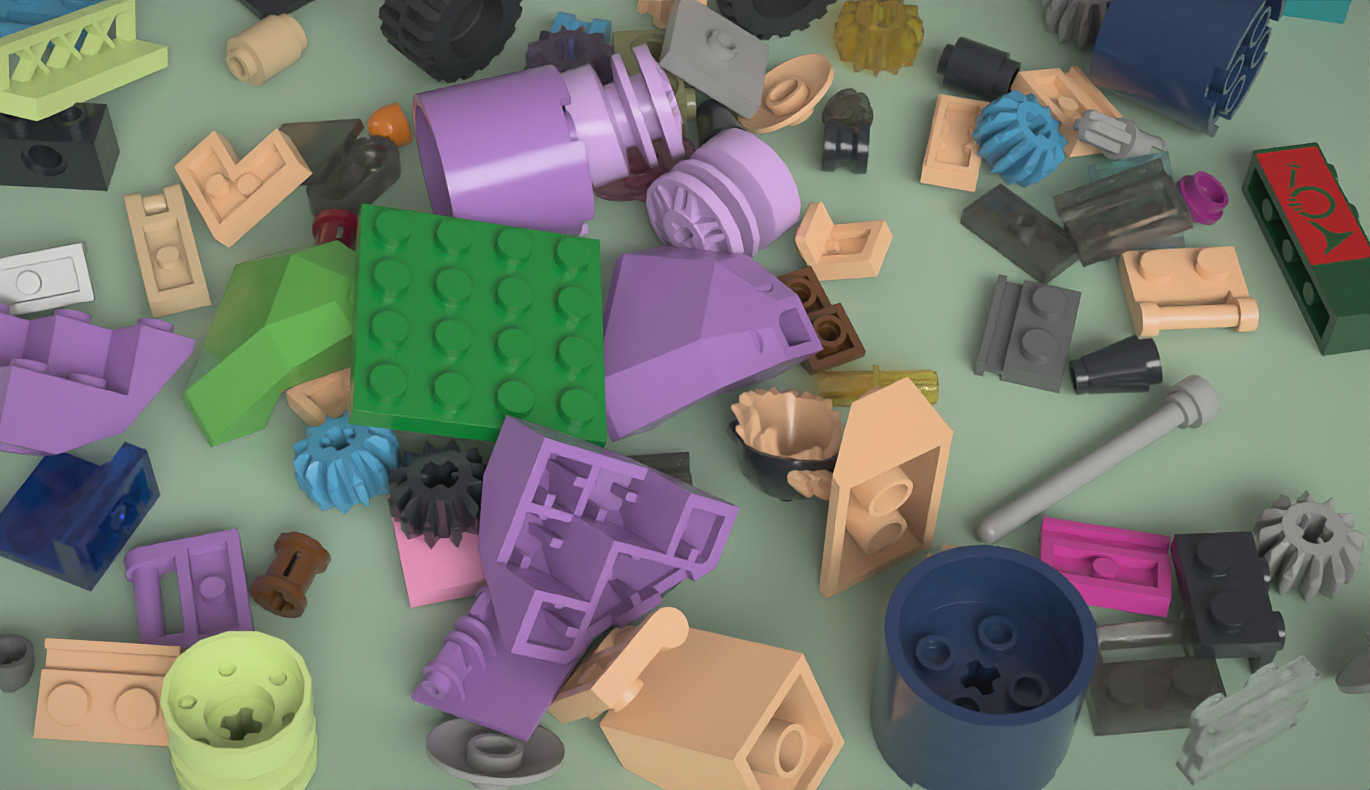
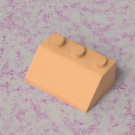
(884, 485)

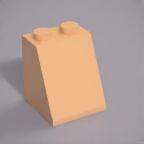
(726, 719)

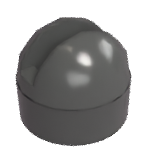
(16, 674)

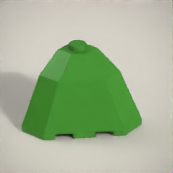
(274, 329)

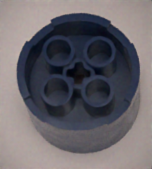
(1184, 55)
(981, 671)

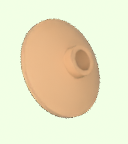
(790, 93)

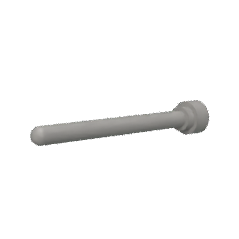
(1187, 405)

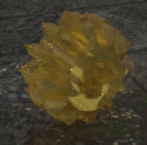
(878, 35)

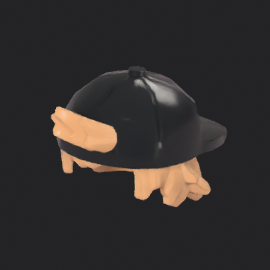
(787, 442)

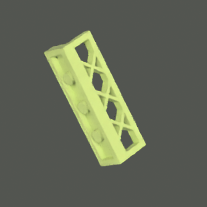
(72, 75)

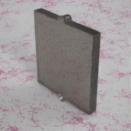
(323, 144)

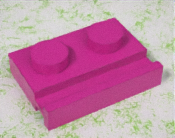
(1110, 564)

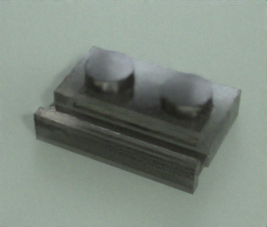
(1122, 212)

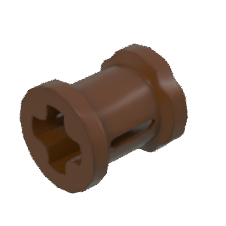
(290, 574)

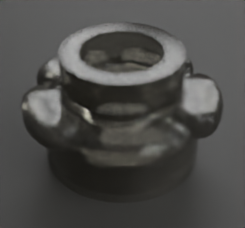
(848, 107)

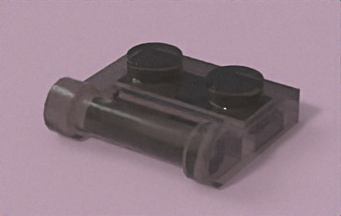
(1152, 691)

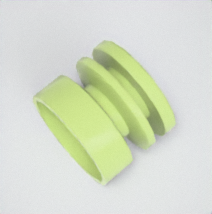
(240, 715)

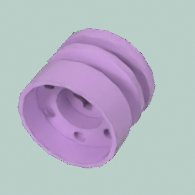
(623, 115)
(725, 197)

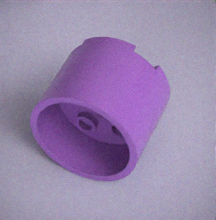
(505, 152)

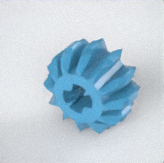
(1019, 139)
(345, 463)

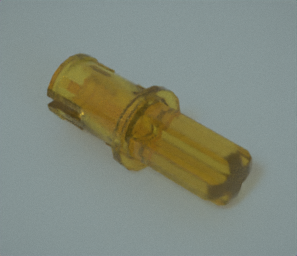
(849, 386)

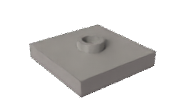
(715, 56)

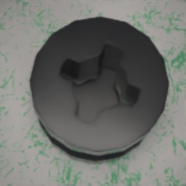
(846, 145)

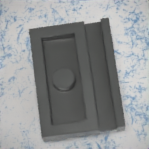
(1028, 333)

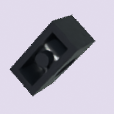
(60, 151)

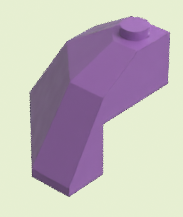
(585, 538)

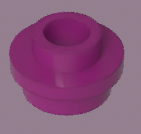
(1203, 197)

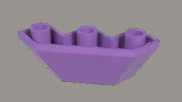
(693, 329)
(77, 380)

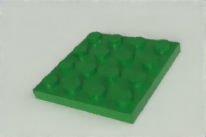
(475, 327)

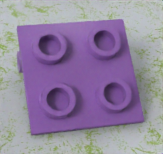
(485, 681)

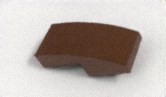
(829, 321)

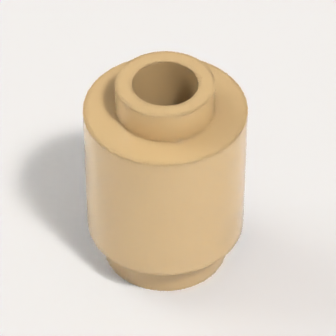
(265, 49)

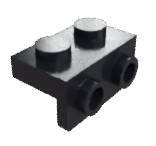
(1227, 597)

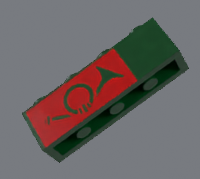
(1314, 242)

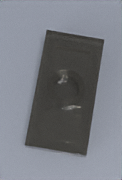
(1020, 233)

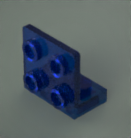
(78, 514)

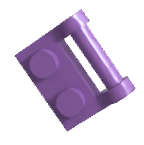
(209, 583)

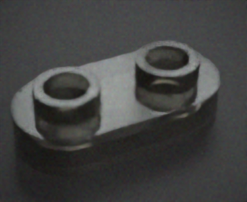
(359, 178)

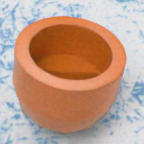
(390, 123)

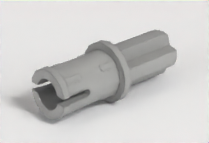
(1116, 137)

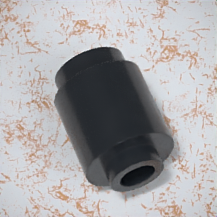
(977, 69)

